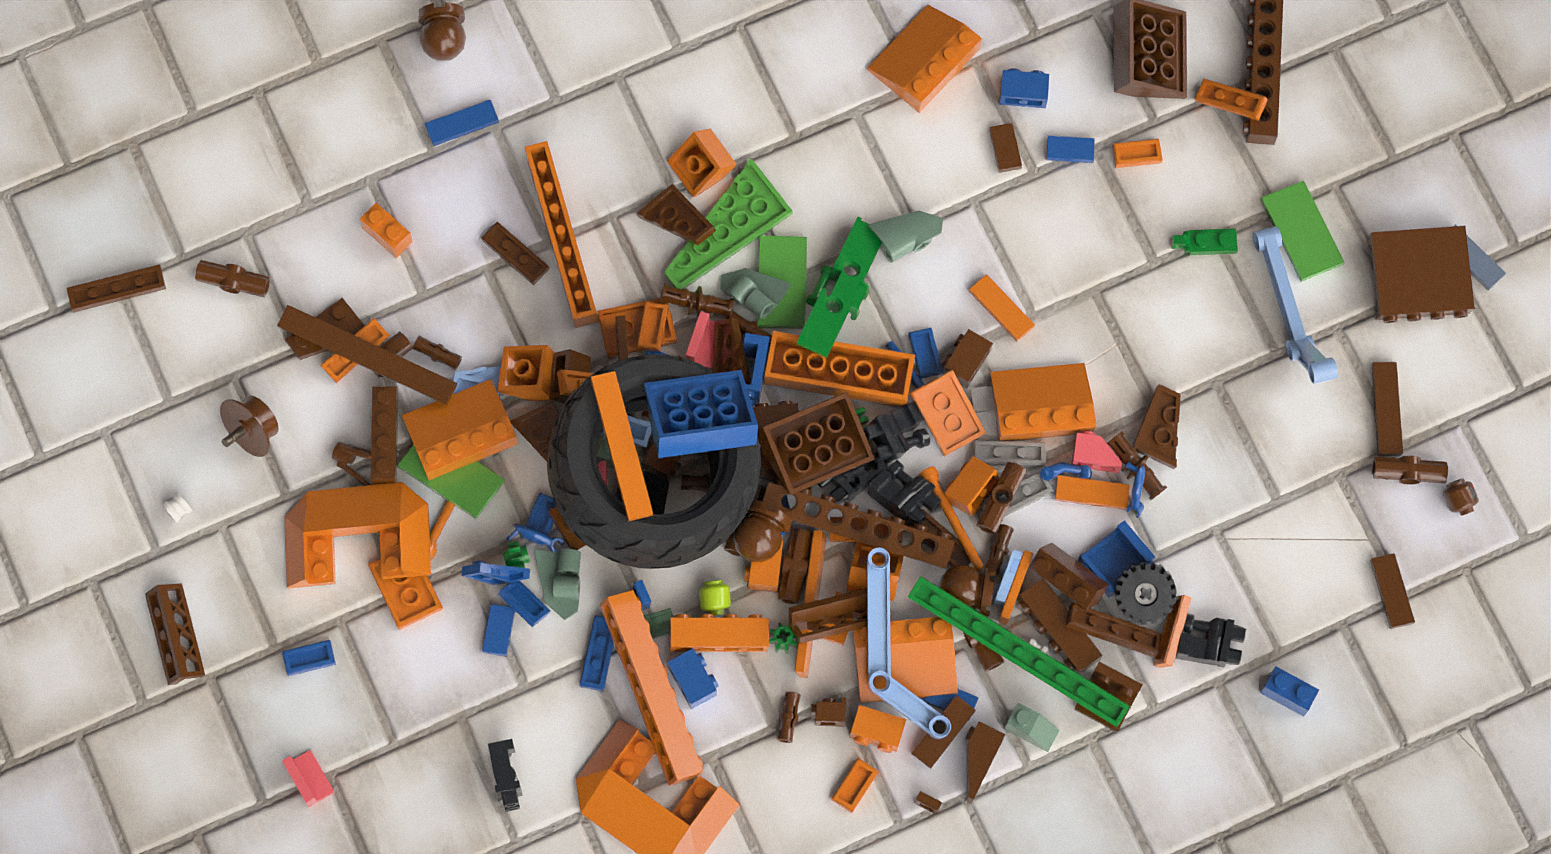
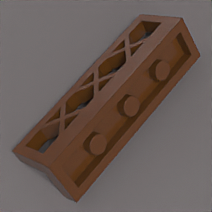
(829, 610)
(169, 633)

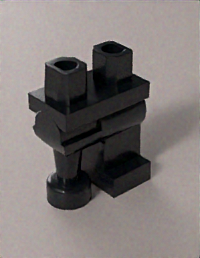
(888, 433)
(853, 481)
(904, 501)
(1215, 646)
(508, 785)

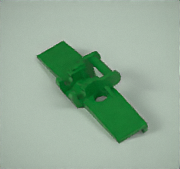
(847, 294)

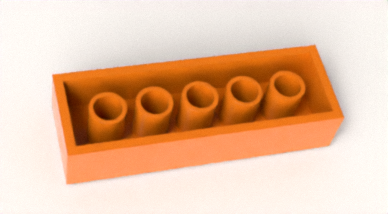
(860, 370)

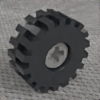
(1147, 576)

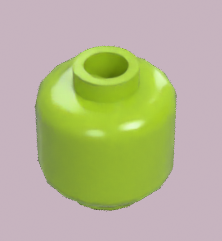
(714, 597)

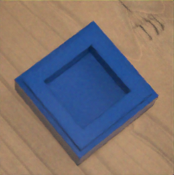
(641, 592)

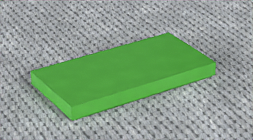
(1302, 231)
(786, 260)
(467, 487)

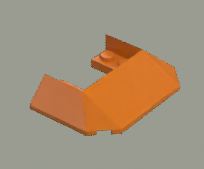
(331, 513)
(636, 819)

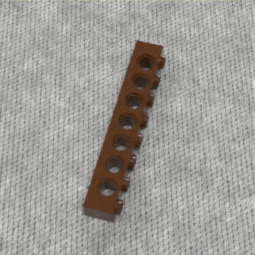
(1264, 131)
(938, 557)

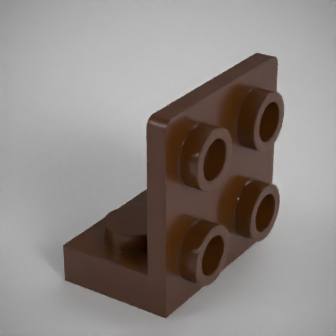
(1116, 684)

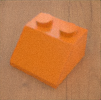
(701, 162)
(526, 372)
(858, 571)

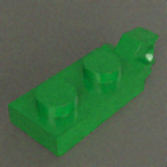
(1206, 241)

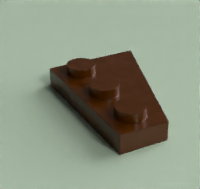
(677, 215)
(338, 315)
(729, 349)
(537, 427)
(1159, 427)

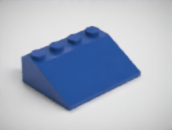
(700, 414)

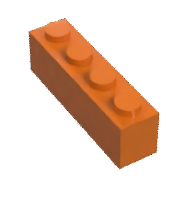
(719, 634)

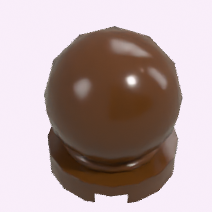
(442, 31)
(760, 534)
(969, 586)

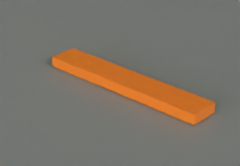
(621, 446)
(811, 594)

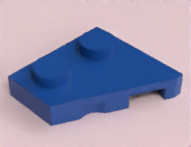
(494, 574)

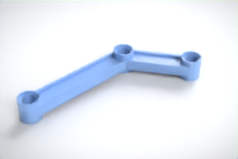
(1299, 345)
(880, 654)

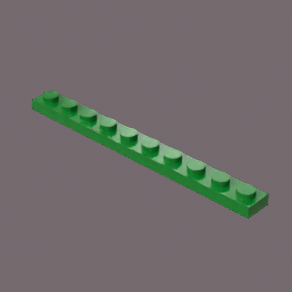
(1018, 651)

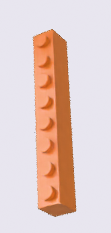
(561, 234)
(651, 687)

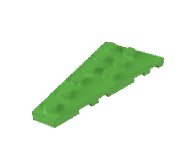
(739, 218)

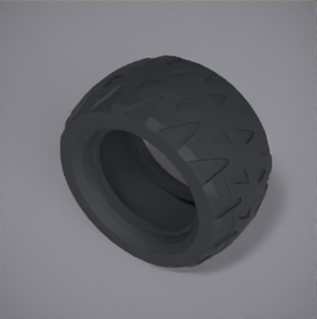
(601, 517)

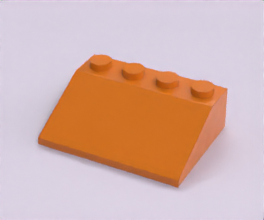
(925, 56)
(1042, 402)
(460, 432)
(919, 658)

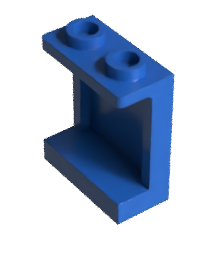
(756, 347)
(1115, 554)

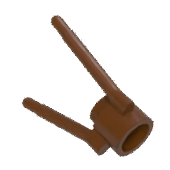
(347, 454)

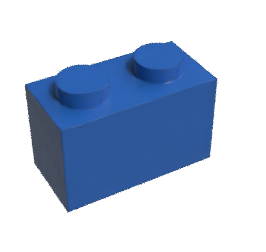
(1024, 88)
(692, 678)
(1289, 691)

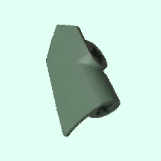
(906, 233)
(754, 290)
(560, 580)

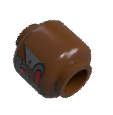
(1460, 496)

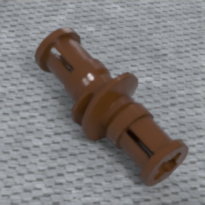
(696, 300)
(1129, 454)

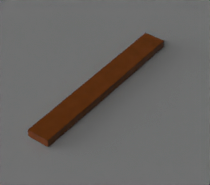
(367, 355)

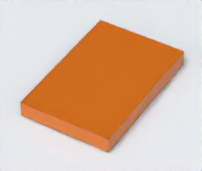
(633, 317)
(948, 412)
(407, 597)

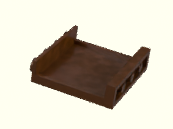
(1422, 273)

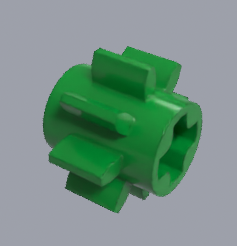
(516, 555)
(779, 642)

